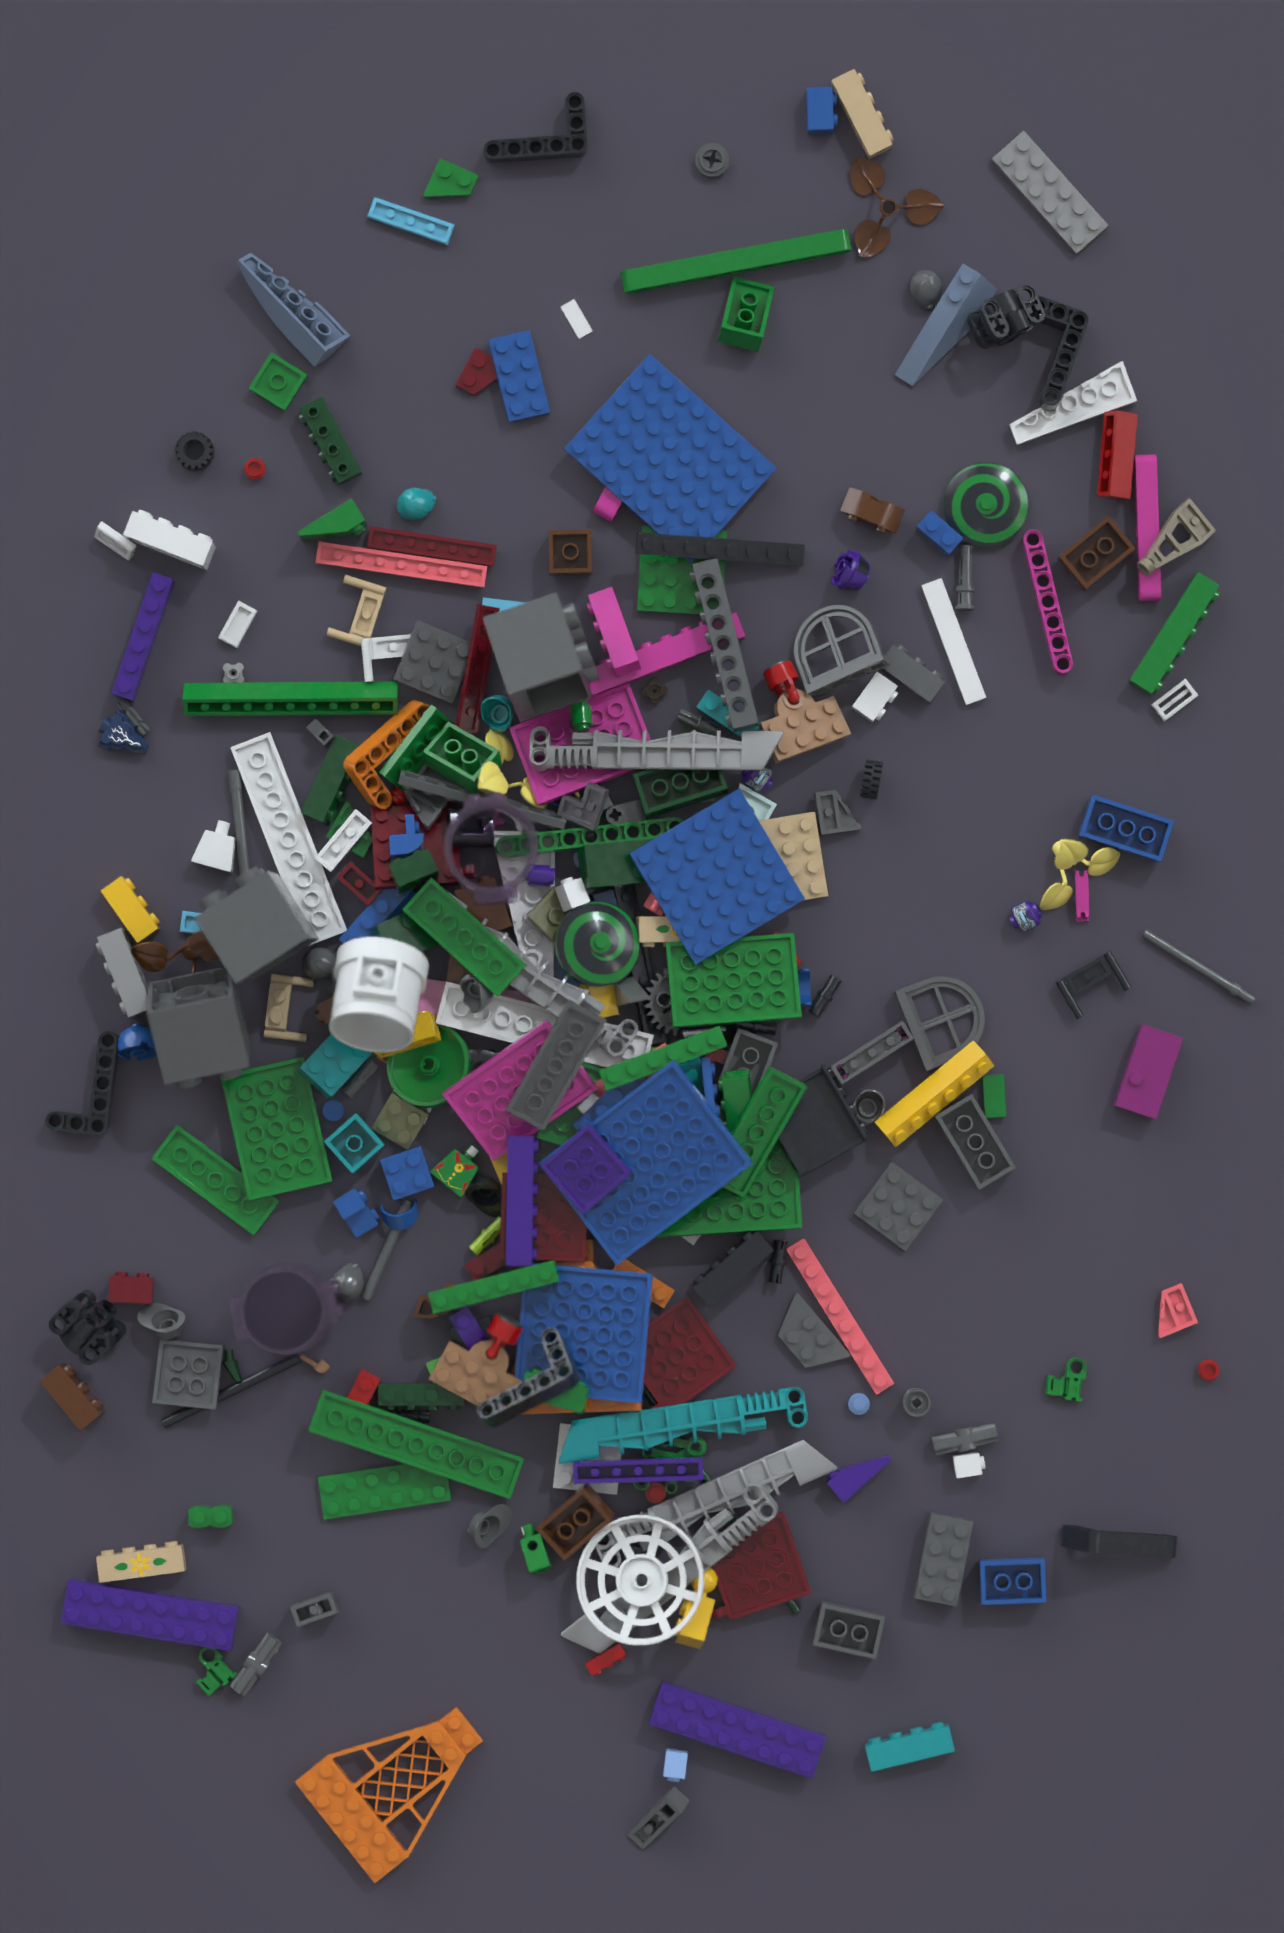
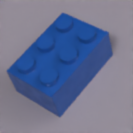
(1012, 1580)

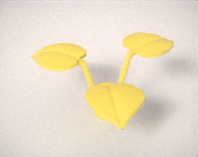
(491, 778)
(1068, 854)

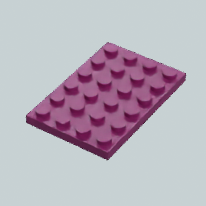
(610, 713)
(486, 1092)

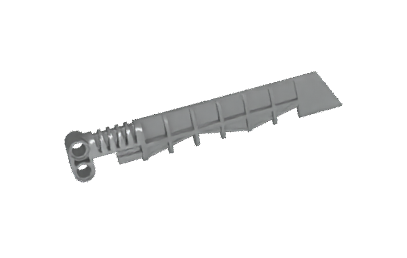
(680, 751)
(554, 993)
(727, 1492)
(711, 1547)

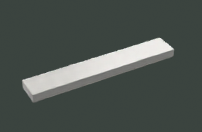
(953, 641)

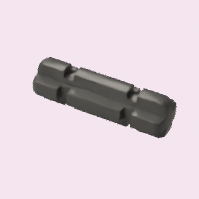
(133, 717)

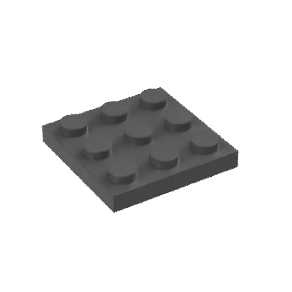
(433, 662)
(898, 1206)
(188, 1374)

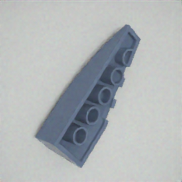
(301, 321)
(946, 323)

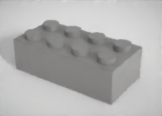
(125, 970)

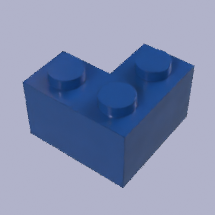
(357, 1212)

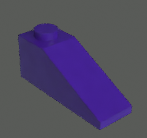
(468, 1327)
(853, 1477)

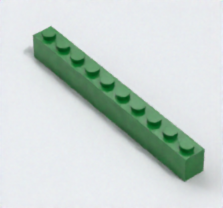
(290, 698)

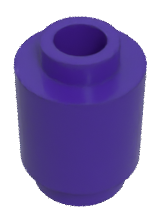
(541, 876)

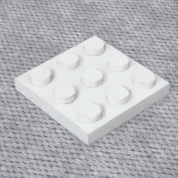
(564, 1472)

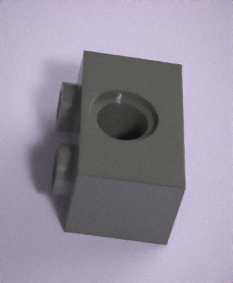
(314, 1608)

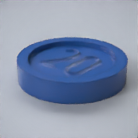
(333, 1110)

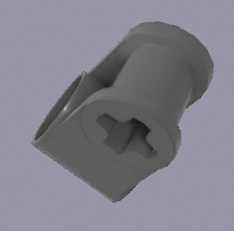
(629, 812)

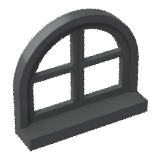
(845, 672)
(917, 1028)

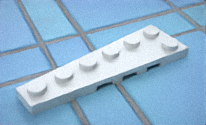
(1090, 399)

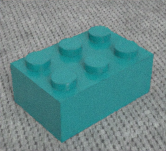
(332, 1065)

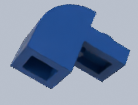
(405, 844)

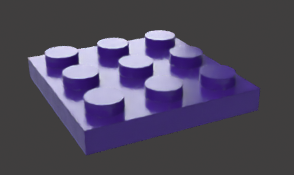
(586, 1168)

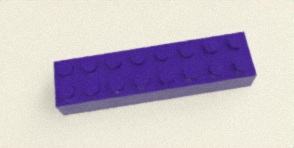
(150, 1614)
(737, 1729)

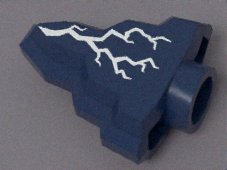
(121, 735)

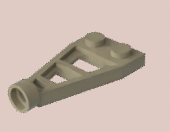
(1193, 522)

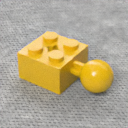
(695, 1631)

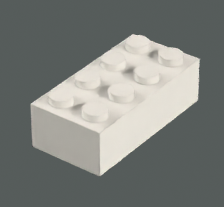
(172, 541)

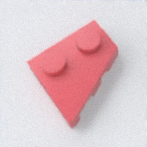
(1175, 1311)

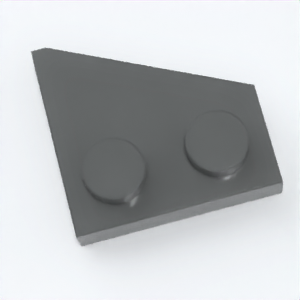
(833, 814)

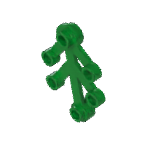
(687, 1451)

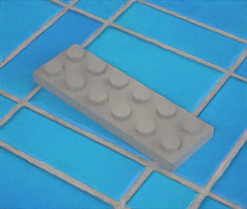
(1049, 192)

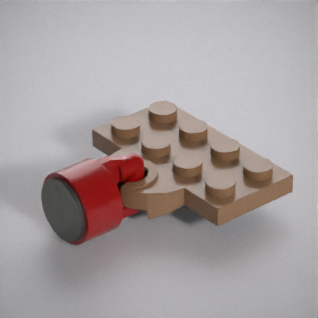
(801, 719)
(482, 1369)

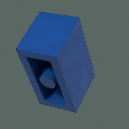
(820, 110)
(939, 533)

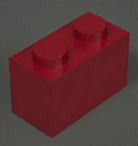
(359, 883)
(131, 1288)

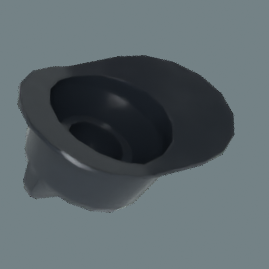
(485, 1195)

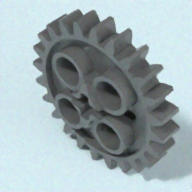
(656, 1009)

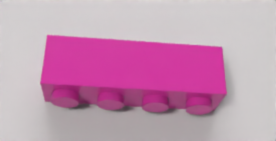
(614, 632)

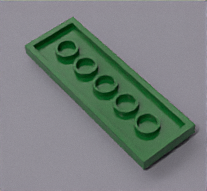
(464, 937)
(763, 1123)
(212, 1179)
(380, 1490)

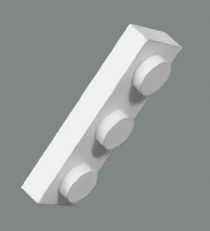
(343, 840)

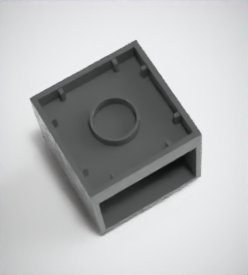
(542, 656)
(254, 925)
(198, 1027)

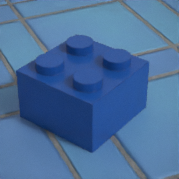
(407, 1173)

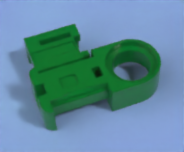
(1069, 1386)
(216, 1674)

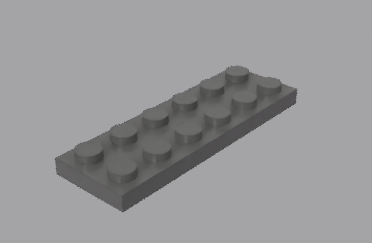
(556, 1064)

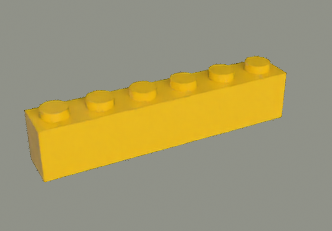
(934, 1093)

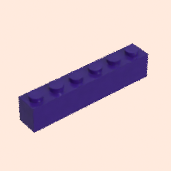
(143, 637)
(520, 1205)
(638, 1470)

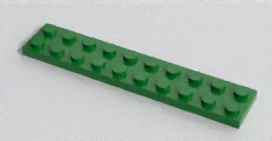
(415, 1444)

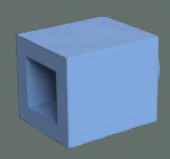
(675, 1764)

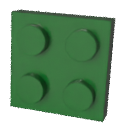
(278, 381)

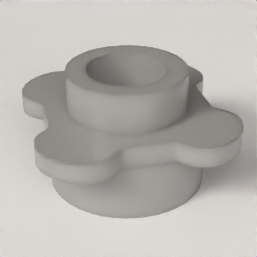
(238, 677)

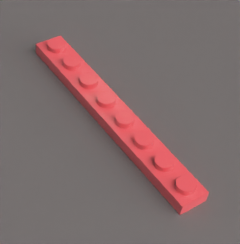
(401, 564)
(840, 1316)

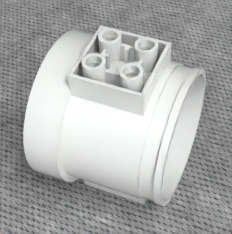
(377, 993)

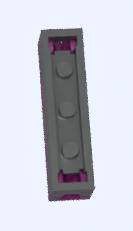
(871, 1052)

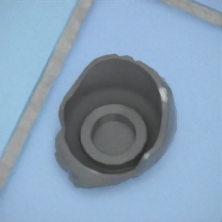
(926, 288)
(319, 963)
(476, 994)
(869, 1105)
(350, 1282)

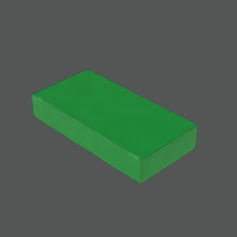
(994, 1096)

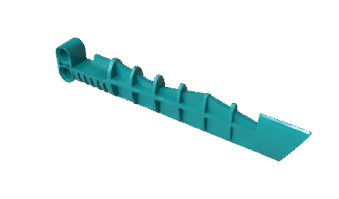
(662, 1424)

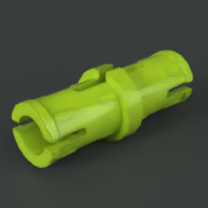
(488, 1236)

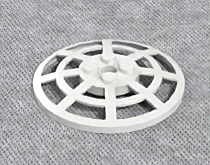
(627, 1577)

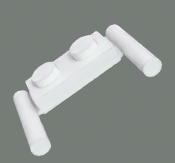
(381, 648)

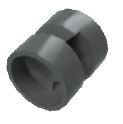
(916, 1402)

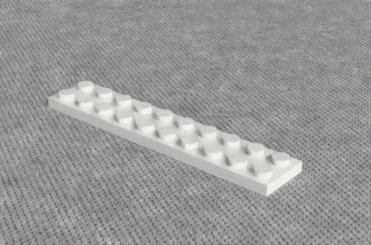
(288, 834)
(511, 1019)

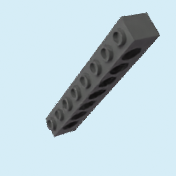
(711, 571)

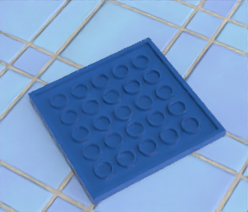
(717, 876)
(603, 1322)

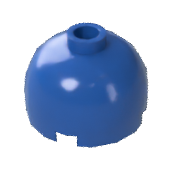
(136, 1042)

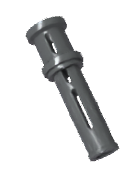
(965, 589)

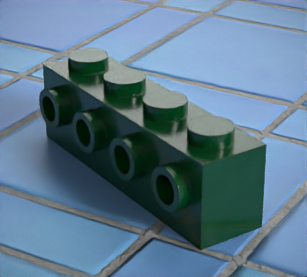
(330, 440)
(330, 783)
(417, 1394)

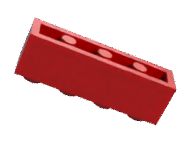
(1117, 455)

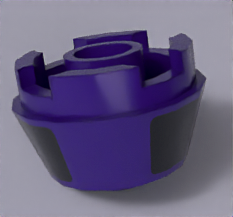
(851, 571)

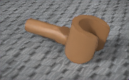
(321, 1367)

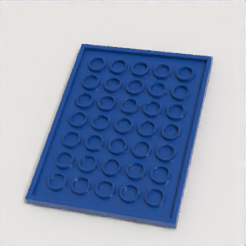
(669, 455)
(675, 1157)

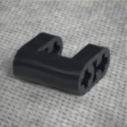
(473, 837)

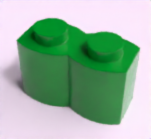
(204, 1515)

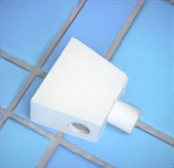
(216, 848)

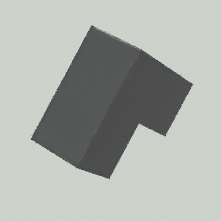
(320, 732)

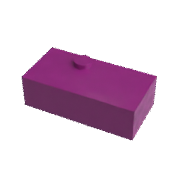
(1148, 1071)

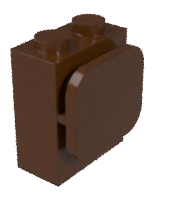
(497, 915)

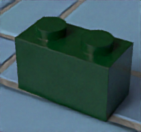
(413, 870)

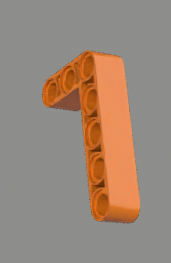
(382, 750)

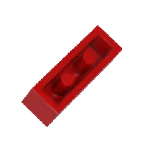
(606, 1659)

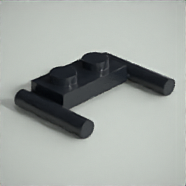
(1089, 976)

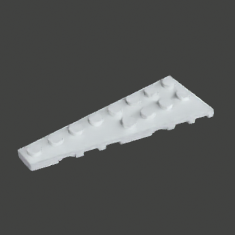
(526, 933)

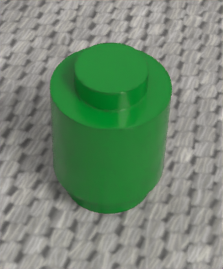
(581, 717)

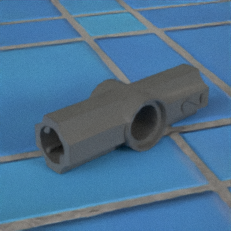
(965, 1439)
(256, 1664)

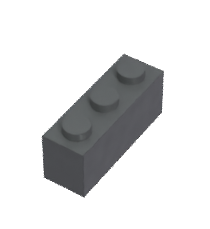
(912, 673)

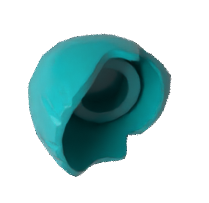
(415, 503)
(497, 712)

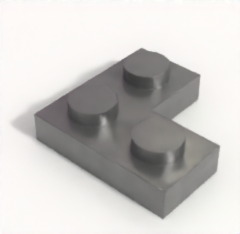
(585, 811)

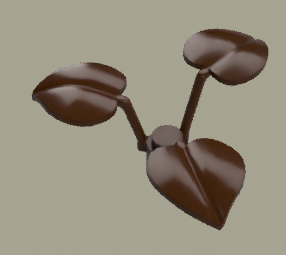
(872, 237)
(153, 955)

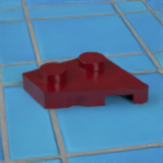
(477, 373)

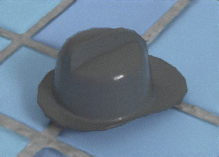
(162, 1319)
(489, 1525)

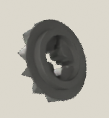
(720, 154)

